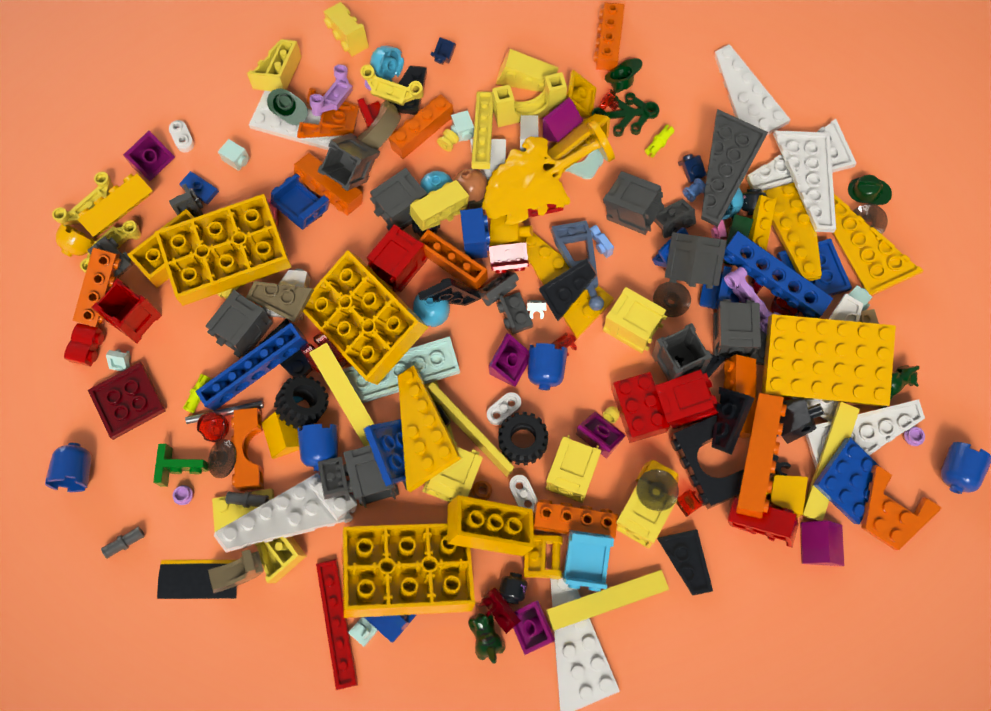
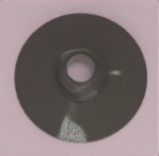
(873, 214)
(674, 292)
(222, 458)
(664, 483)

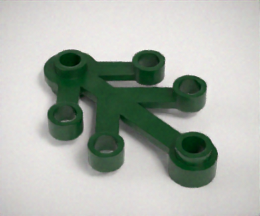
(629, 113)

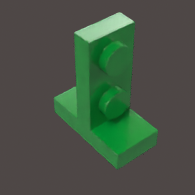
(167, 465)

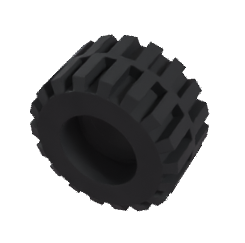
(304, 388)
(528, 423)

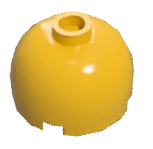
(73, 241)

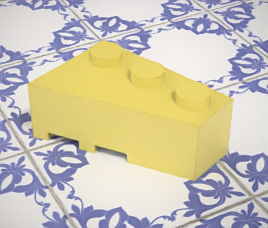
(346, 29)
(277, 67)
(524, 72)
(439, 205)
(279, 557)

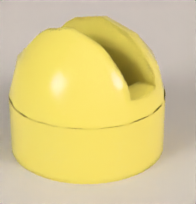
(611, 414)

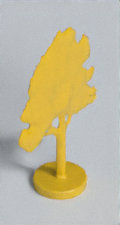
(525, 184)

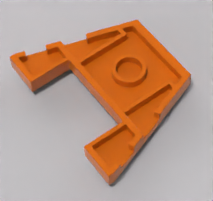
(332, 122)
(890, 520)

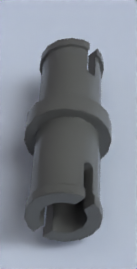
(246, 499)
(122, 542)

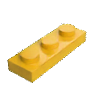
(762, 221)

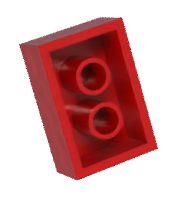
(639, 407)

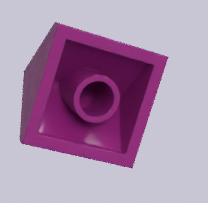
(561, 121)
(148, 156)
(509, 361)
(601, 433)
(822, 543)
(533, 629)

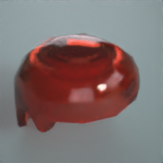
(781, 307)
(213, 426)

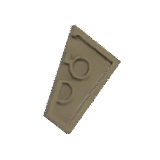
(282, 299)

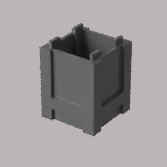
(348, 161)
(394, 199)
(633, 202)
(695, 259)
(239, 324)
(736, 329)
(684, 346)
(366, 477)

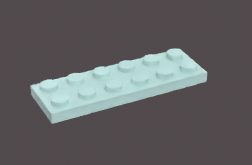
(433, 361)

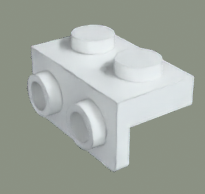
(336, 506)

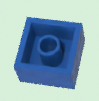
(475, 233)

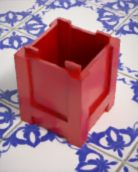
(397, 258)
(126, 311)
(687, 399)

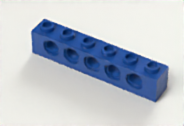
(786, 276)
(251, 367)

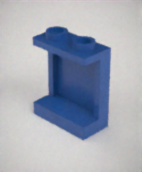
(298, 202)

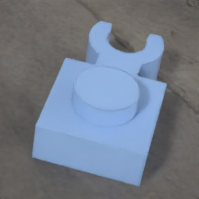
(603, 245)

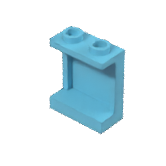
(587, 560)

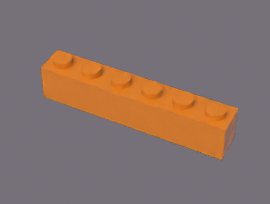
(760, 456)

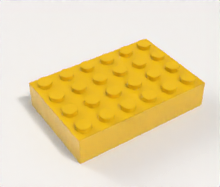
(222, 250)
(363, 317)
(828, 360)
(404, 571)

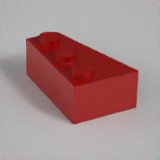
(775, 523)

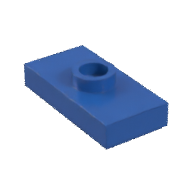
(203, 189)

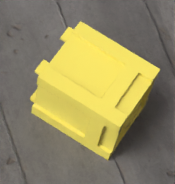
(634, 320)
(572, 469)
(456, 478)
(640, 522)

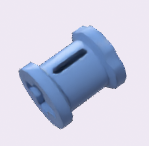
(694, 190)

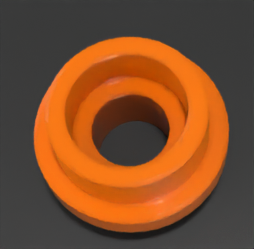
(482, 484)

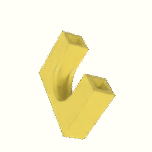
(509, 111)

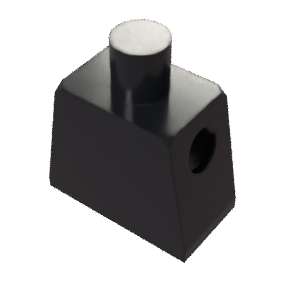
(799, 418)

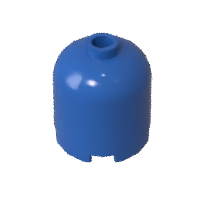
(546, 365)
(317, 444)
(69, 468)
(965, 468)

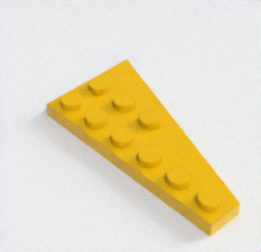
(796, 231)
(869, 252)
(549, 265)
(425, 437)

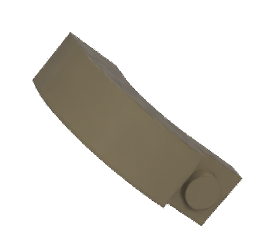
(382, 126)
(236, 572)

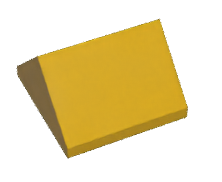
(582, 94)
(279, 436)

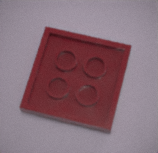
(126, 400)

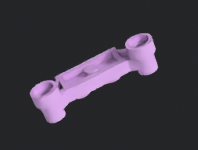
(335, 95)
(744, 292)

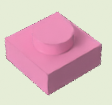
(719, 232)

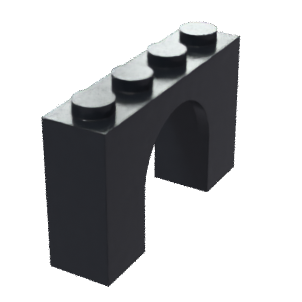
(711, 489)

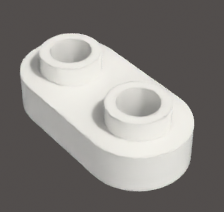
(181, 134)
(502, 408)
(524, 494)

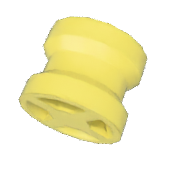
(448, 140)

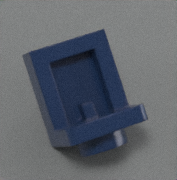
(443, 51)
(693, 167)

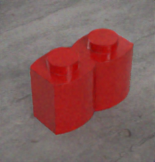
(84, 344)

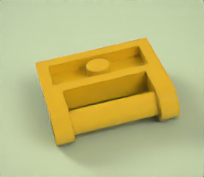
(536, 558)

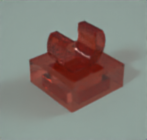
(608, 100)
(565, 340)
(688, 502)

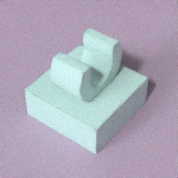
(536, 306)
(118, 360)
(363, 631)

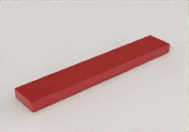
(336, 625)

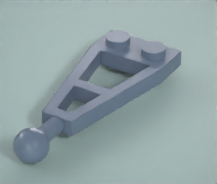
(573, 233)

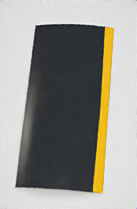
(190, 580)

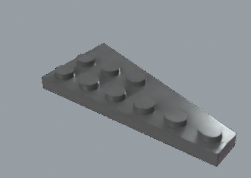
(731, 155)

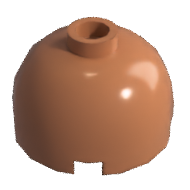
(473, 183)

